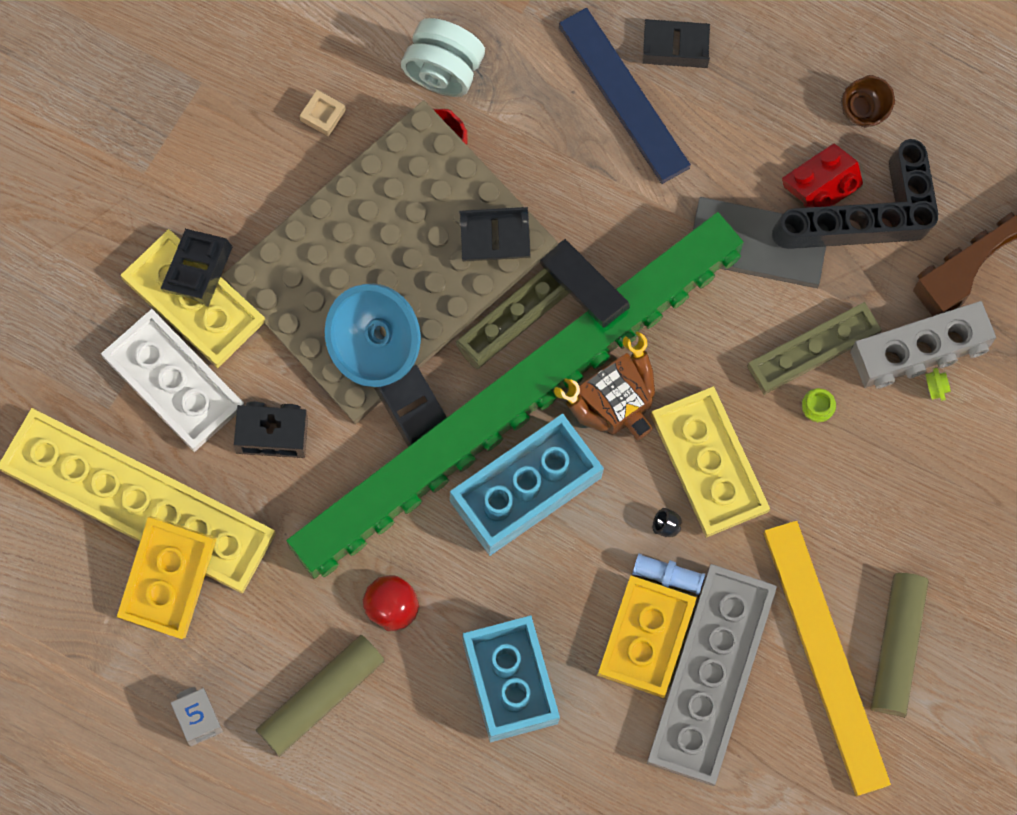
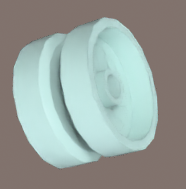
(443, 57)

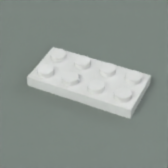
(172, 380)

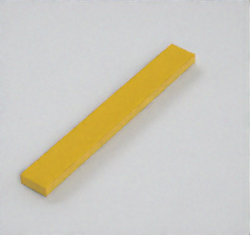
(826, 659)

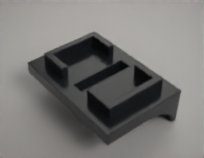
(692, 43)
(477, 234)
(193, 281)
(404, 392)

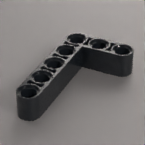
(869, 216)

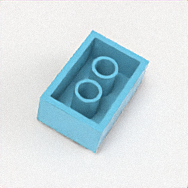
(510, 678)

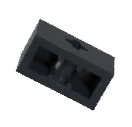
(287, 438)

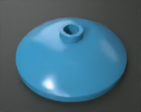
(356, 339)

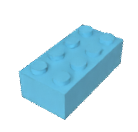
(526, 484)

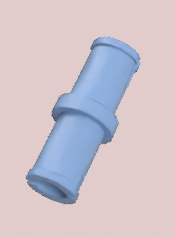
(668, 574)

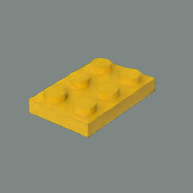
(166, 577)
(647, 636)

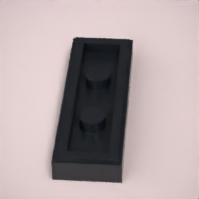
(584, 283)

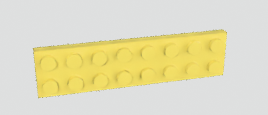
(128, 492)

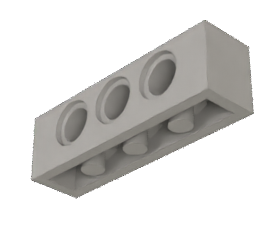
(968, 321)

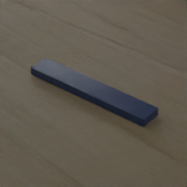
(624, 96)

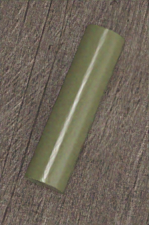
(510, 318)
(899, 644)
(320, 695)

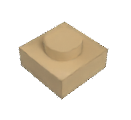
(322, 113)

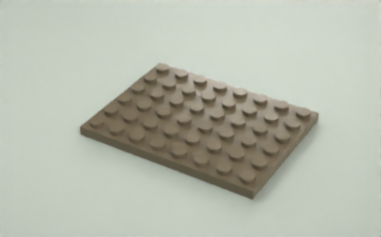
(386, 224)

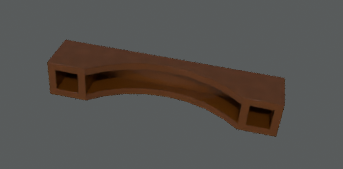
(951, 283)

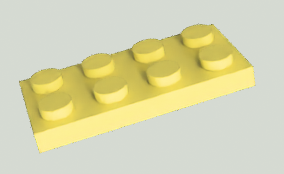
(212, 329)
(710, 462)

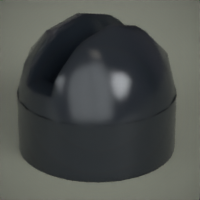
(667, 523)

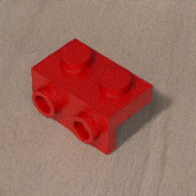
(824, 178)

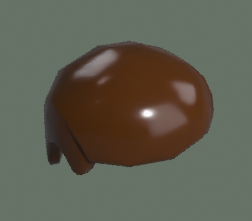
(868, 101)

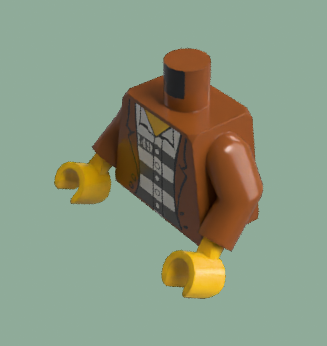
(616, 394)

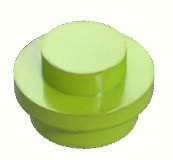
(937, 384)
(818, 405)

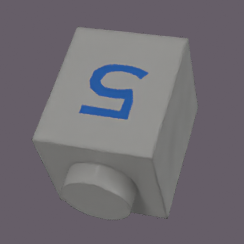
(196, 715)

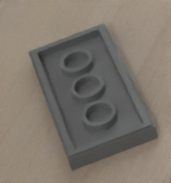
(759, 252)

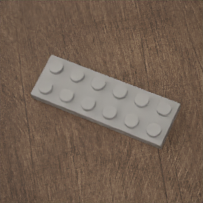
(712, 675)

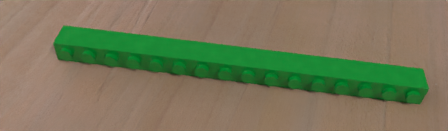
(511, 399)

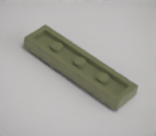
(813, 348)

